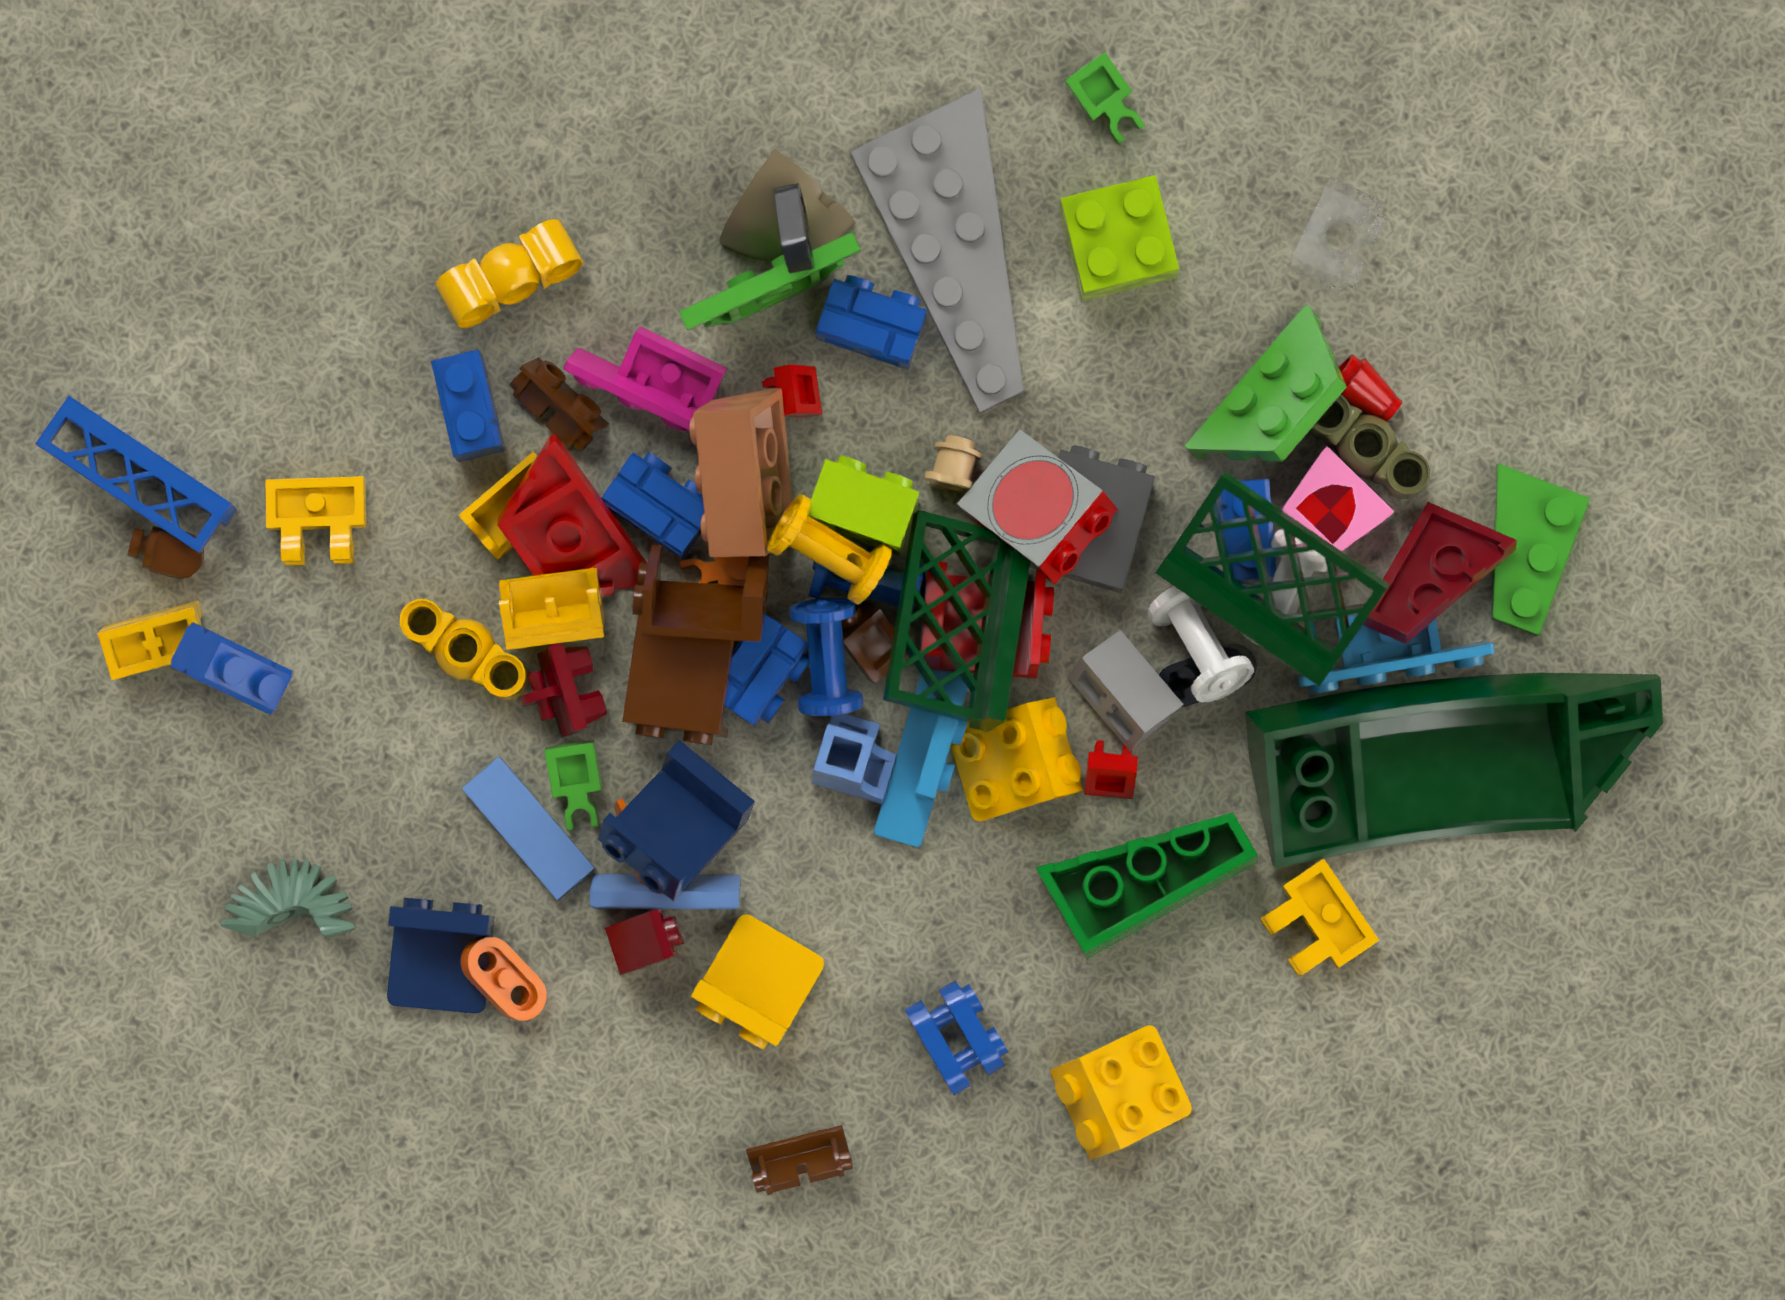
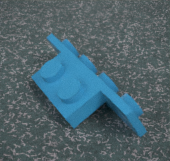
(1374, 654)
(921, 767)

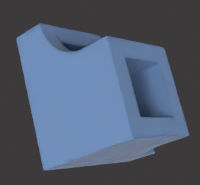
(852, 760)

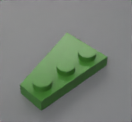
(1545, 526)

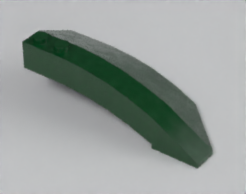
(1443, 758)

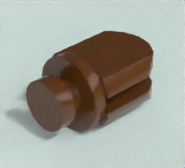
(165, 553)

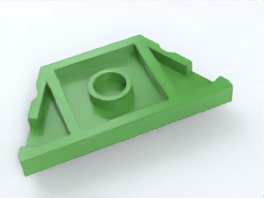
(755, 293)
(1275, 398)

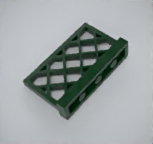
(1257, 616)
(995, 640)

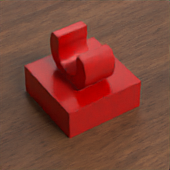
(798, 388)
(1110, 773)

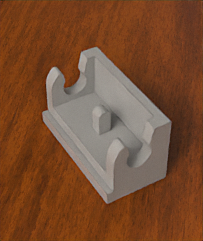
(1124, 690)

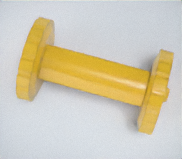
(829, 549)

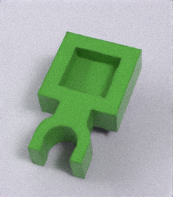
(1100, 90)
(575, 773)

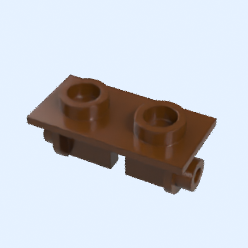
(544, 386)
(819, 1153)

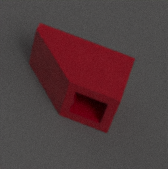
(644, 940)

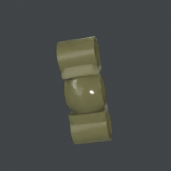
(1389, 453)

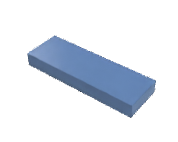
(528, 828)
(626, 892)

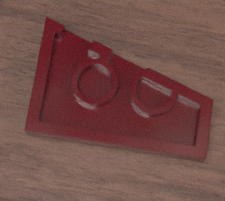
(1435, 569)

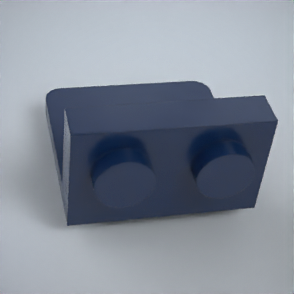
(428, 956)

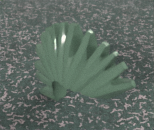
(288, 899)

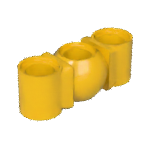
(509, 273)
(447, 632)

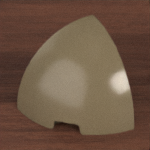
(754, 220)

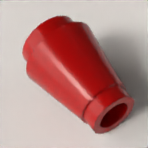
(1368, 389)

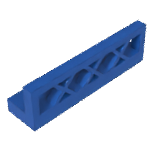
(145, 459)

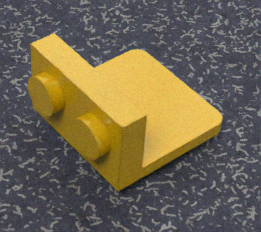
(1018, 761)
(758, 981)
(1121, 1092)

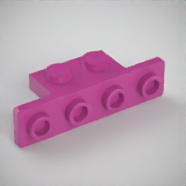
(653, 377)

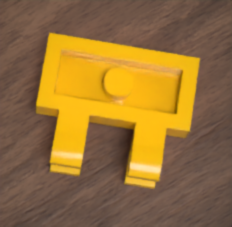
(316, 504)
(1328, 913)

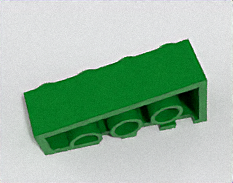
(1138, 882)

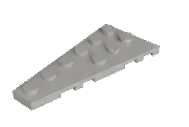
(943, 215)

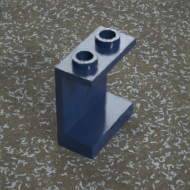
(676, 822)

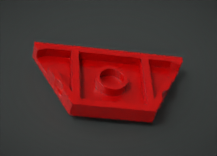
(565, 525)

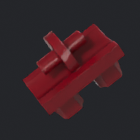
(556, 692)

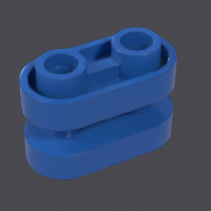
(984, 1048)

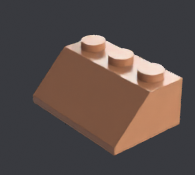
(742, 471)

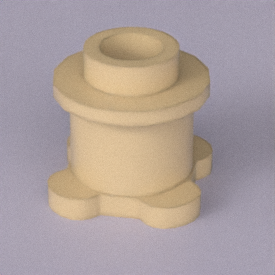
(953, 464)

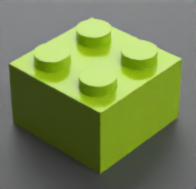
(1118, 237)
(864, 505)

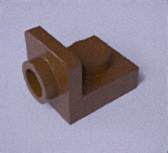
(869, 640)

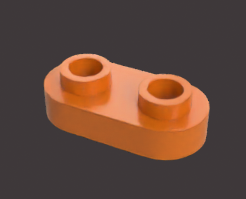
(501, 976)

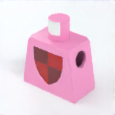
(1336, 502)

